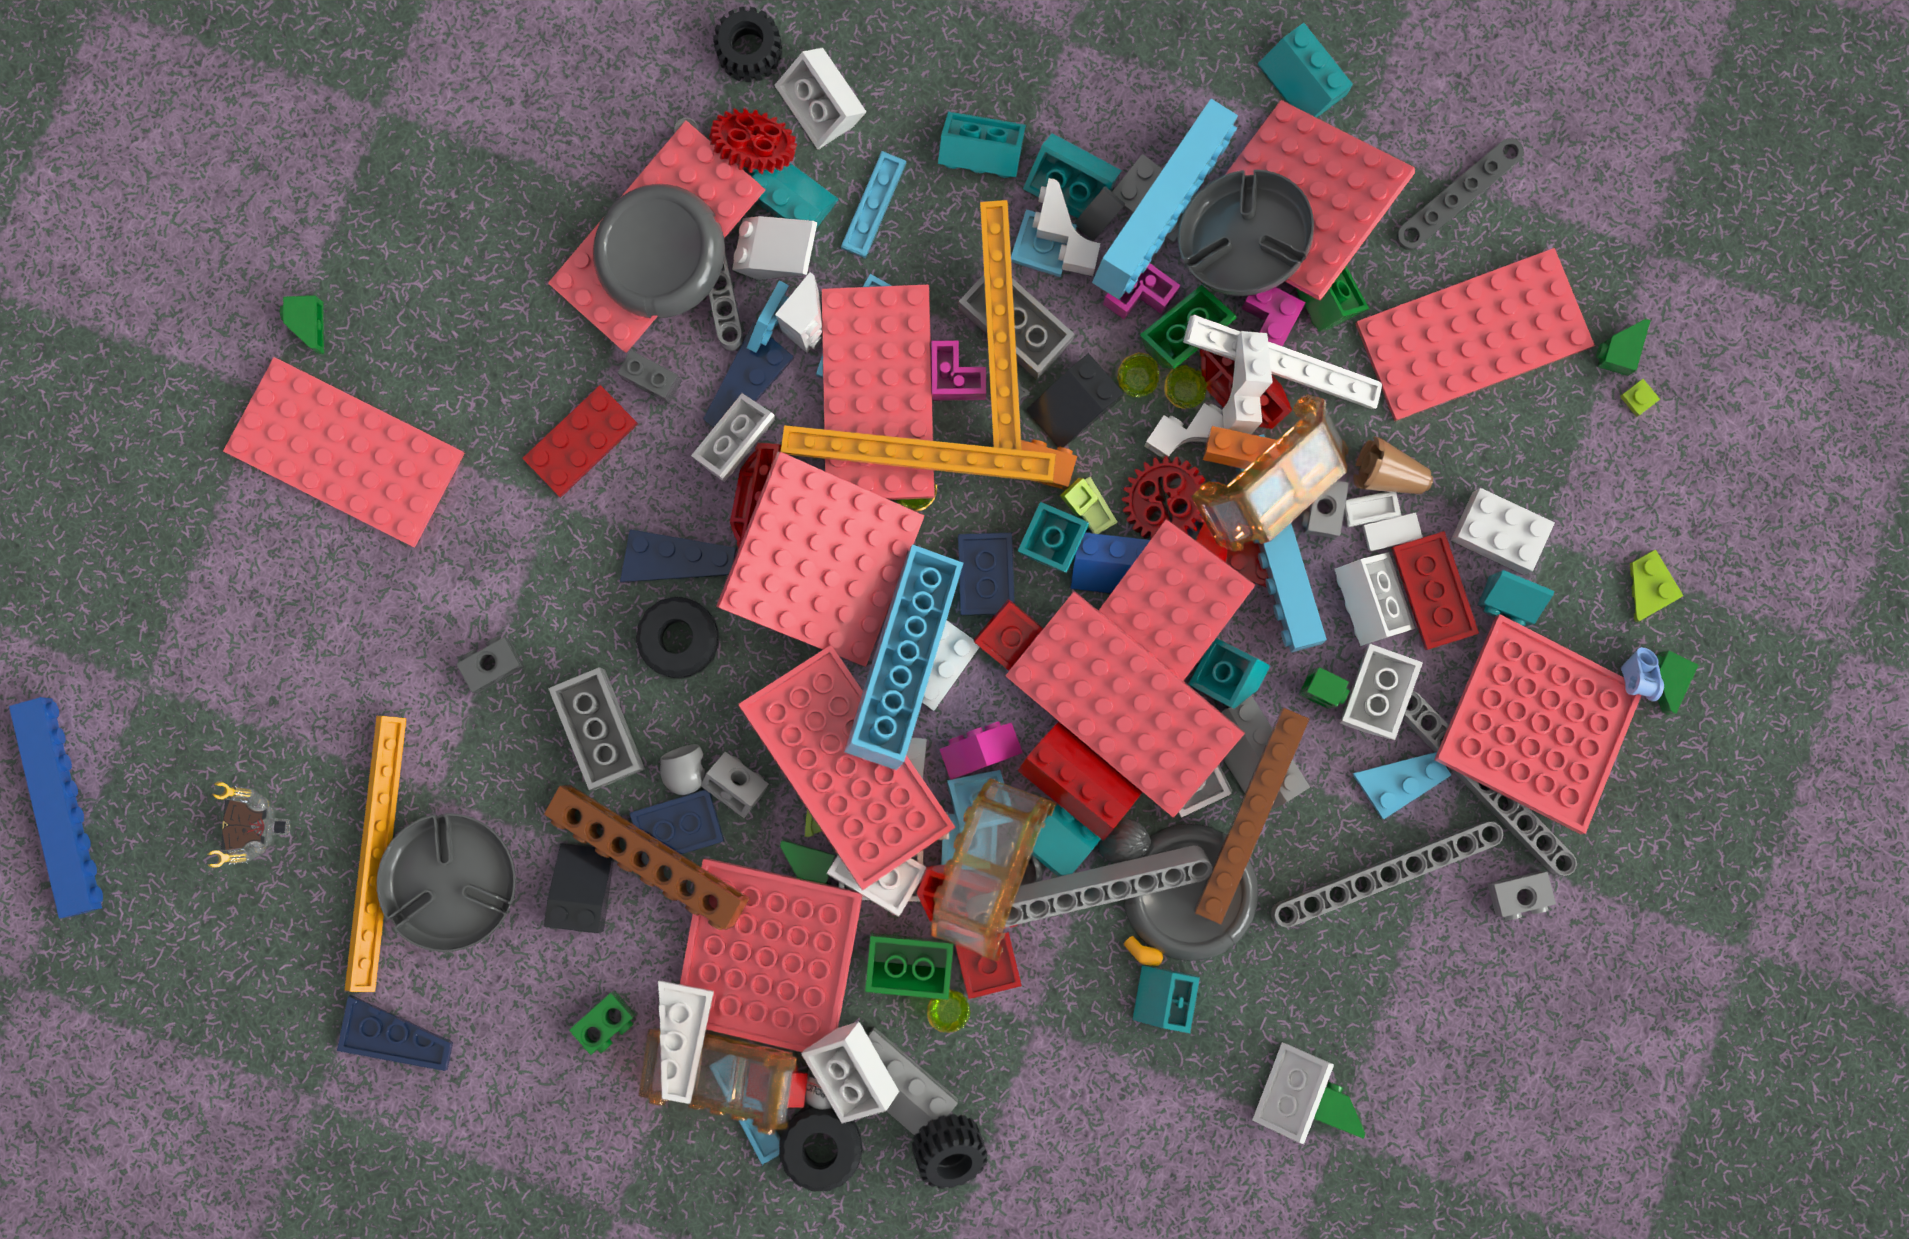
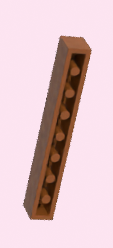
(1251, 815)

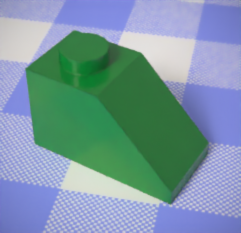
(305, 319)
(1624, 349)
(1677, 675)
(808, 862)
(1338, 1111)

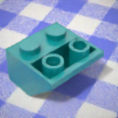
(1166, 998)

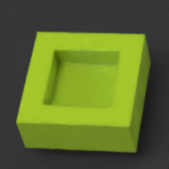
(1639, 397)
(1079, 497)

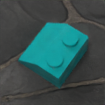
(1053, 537)
(1514, 598)
(1228, 674)
(1063, 842)

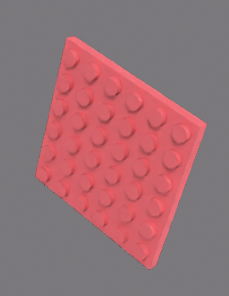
(1342, 179)
(820, 559)
(1539, 724)
(782, 963)

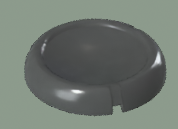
(1246, 232)
(658, 251)
(446, 882)
(1168, 916)

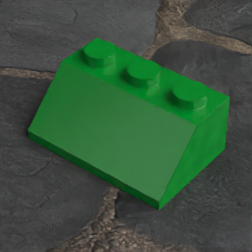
(1337, 305)
(1166, 336)
(909, 966)

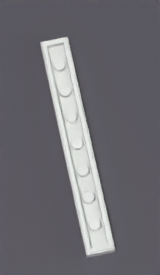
(1288, 364)

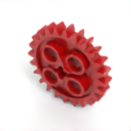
(752, 141)
(1142, 506)

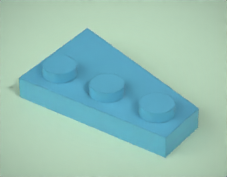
(1400, 782)

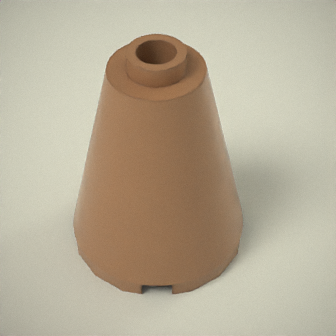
(1390, 470)

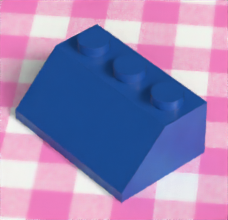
(1104, 561)

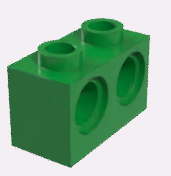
(1324, 688)
(599, 1018)

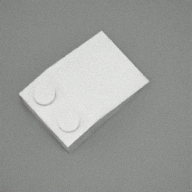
(774, 247)

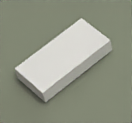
(1371, 508)
(1392, 532)

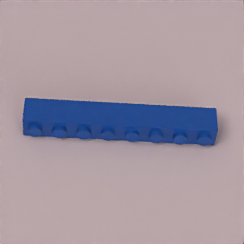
(56, 807)

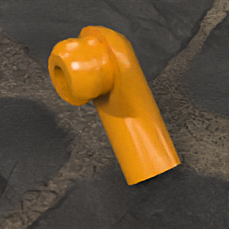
(1143, 954)

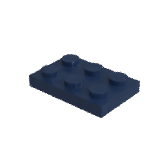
(985, 572)
(681, 823)

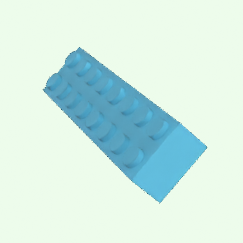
(1166, 200)
(904, 658)

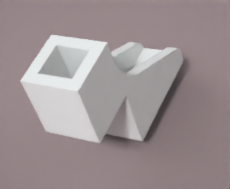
(1055, 225)
(1250, 381)
(1170, 433)

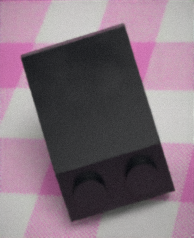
(1075, 401)
(579, 890)

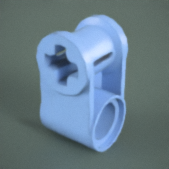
(1643, 675)

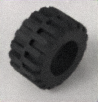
(743, 24)
(949, 1151)

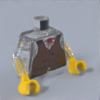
(247, 825)

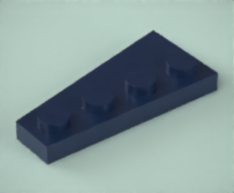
(748, 374)
(667, 557)
(385, 1036)

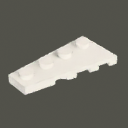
(682, 1031)

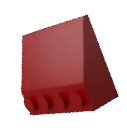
(1080, 780)

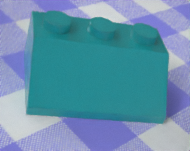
(1305, 72)
(981, 144)
(1076, 170)
(793, 195)

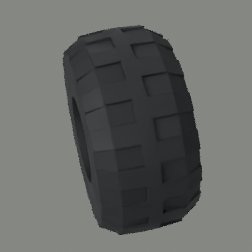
(659, 618)
(817, 1175)

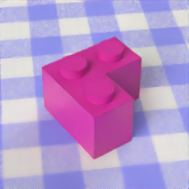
(1152, 288)
(1277, 310)
(952, 381)
(980, 749)

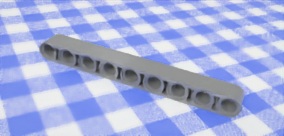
(723, 297)
(1489, 797)
(1400, 873)
(1103, 886)

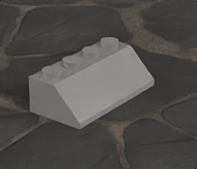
(1248, 750)
(919, 1094)

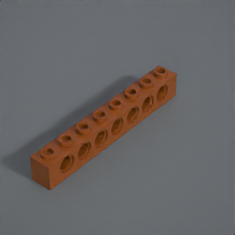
(730, 900)

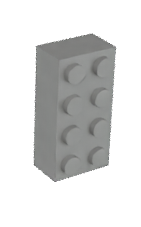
(1037, 331)
(596, 728)

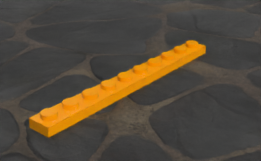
(1000, 324)
(918, 454)
(376, 837)

